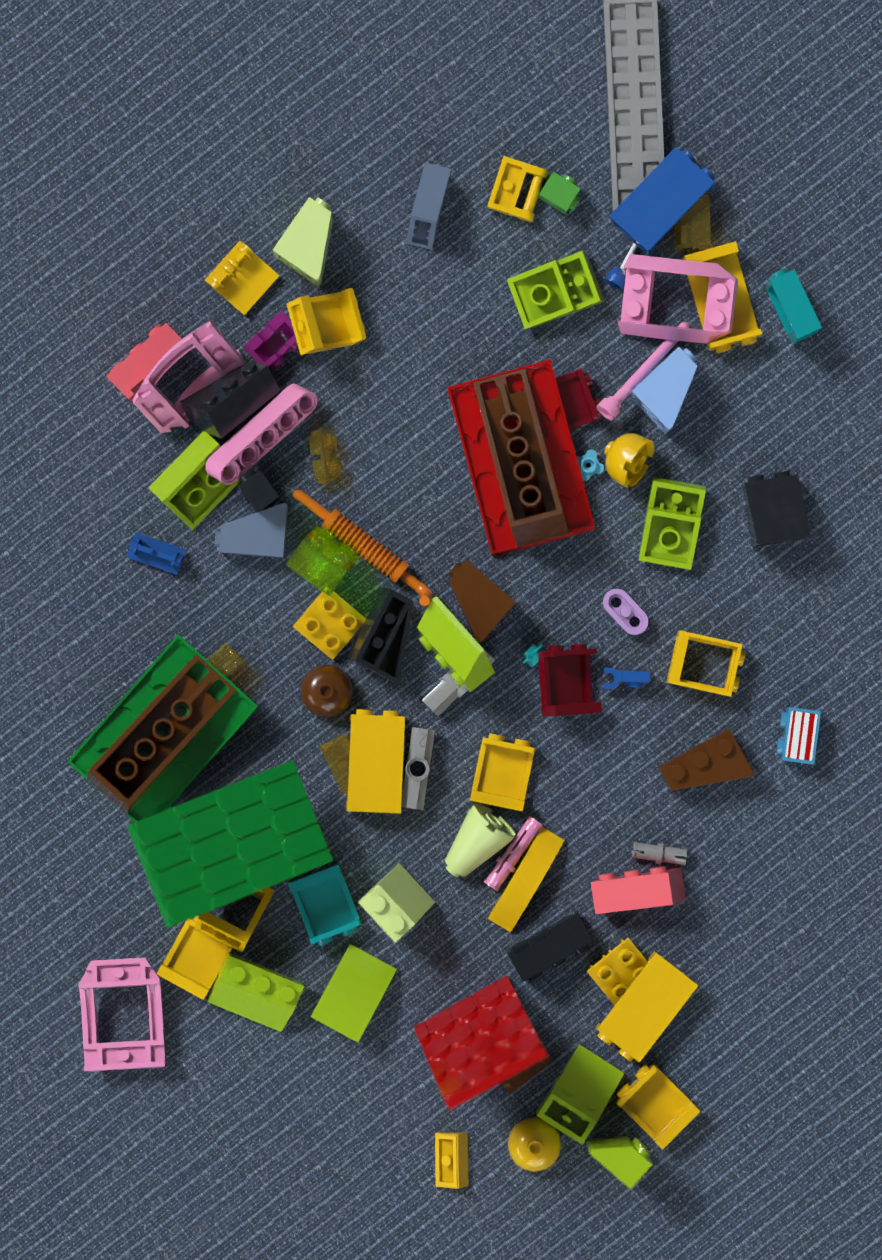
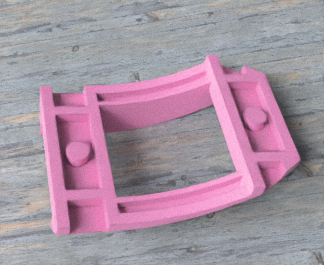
(639, 292)
(214, 348)
(121, 1054)

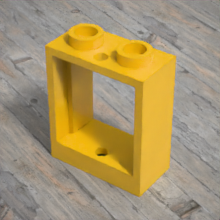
(737, 659)
(229, 933)

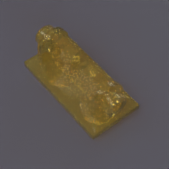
(324, 443)

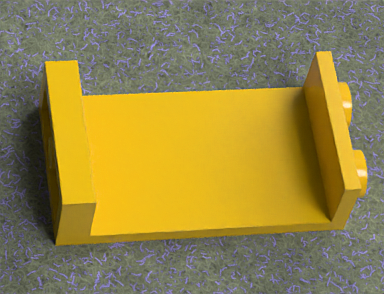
(744, 322)
(375, 762)
(646, 1008)

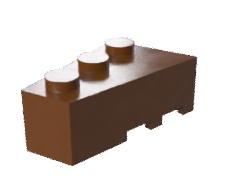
(706, 763)

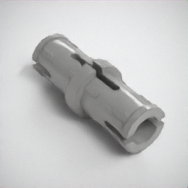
(659, 853)

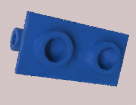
(156, 553)

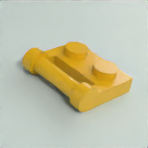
(508, 187)

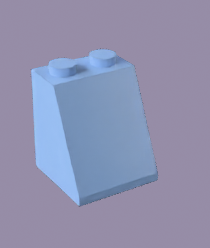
(665, 388)

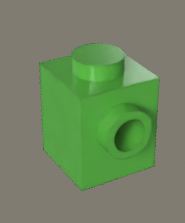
(561, 193)

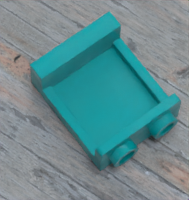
(325, 905)

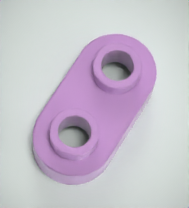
(625, 611)

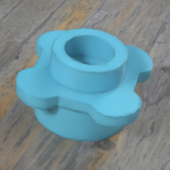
(596, 467)

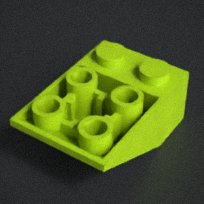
(580, 1094)

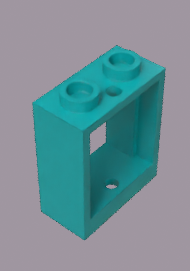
(792, 305)

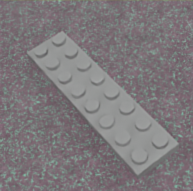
(633, 93)

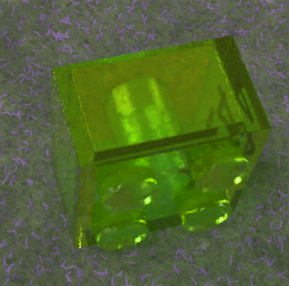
(323, 560)

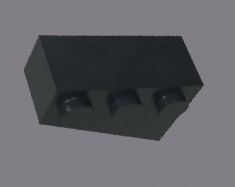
(230, 399)
(383, 636)
(549, 947)

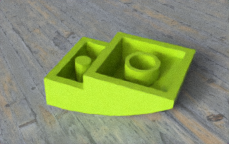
(555, 290)
(672, 523)
(353, 993)

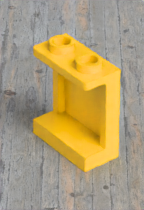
(326, 321)
(502, 772)
(194, 960)
(657, 1105)

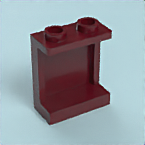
(576, 400)
(566, 681)

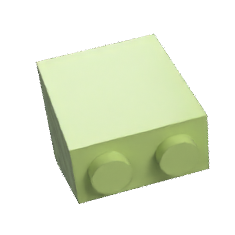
(307, 241)
(396, 902)

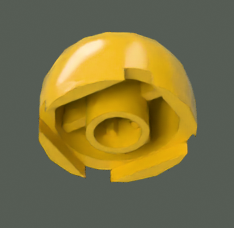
(627, 457)
(534, 1144)

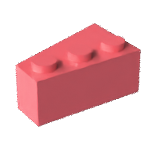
(132, 371)
(638, 890)

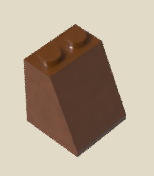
(479, 599)

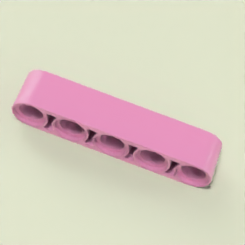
(261, 434)

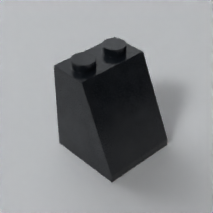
(775, 509)

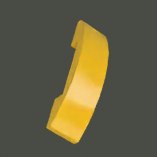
(526, 879)

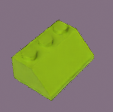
(188, 487)
(454, 646)
(255, 992)
(622, 1157)

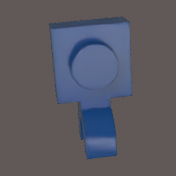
(634, 678)

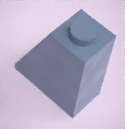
(428, 205)
(255, 534)

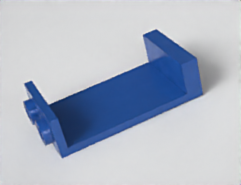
(662, 200)

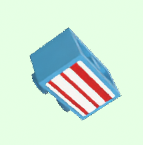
(799, 735)

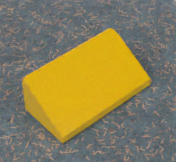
(451, 1160)

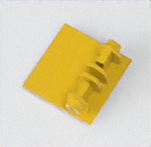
(242, 277)
(329, 623)
(618, 969)

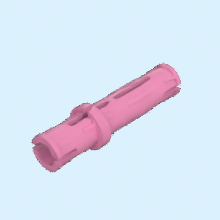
(513, 853)

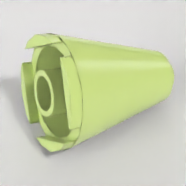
(477, 840)

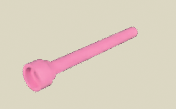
(610, 406)

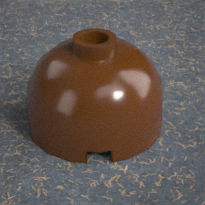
(326, 691)

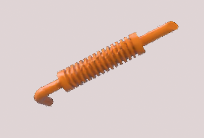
(366, 546)

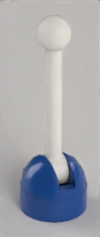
(617, 276)

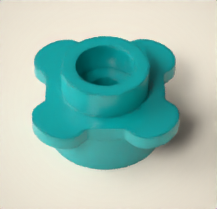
(532, 655)

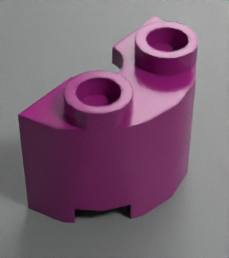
(273, 342)

